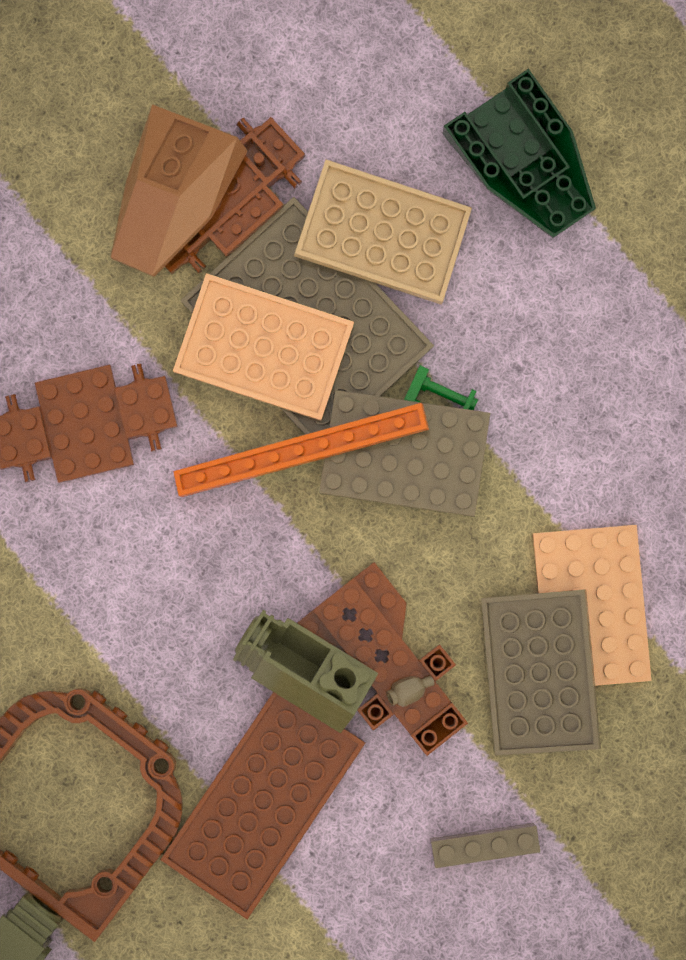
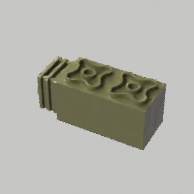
(304, 669)
(27, 930)

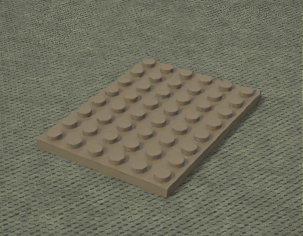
(382, 339)

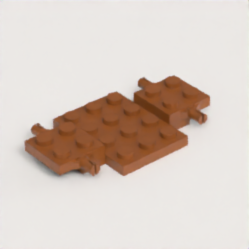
(248, 199)
(85, 423)

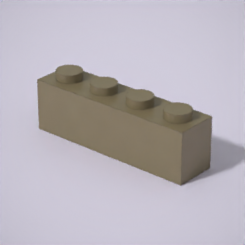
(485, 845)

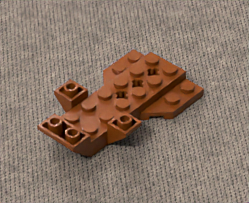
(383, 610)

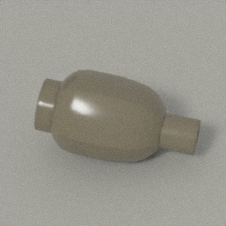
(408, 690)

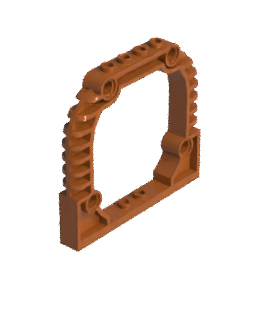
(93, 907)

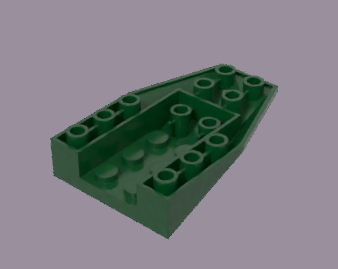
(525, 155)

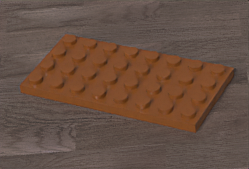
(261, 804)

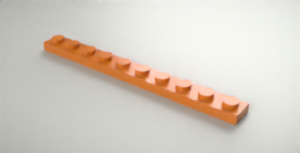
(301, 450)

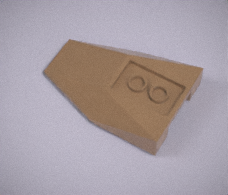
(172, 188)

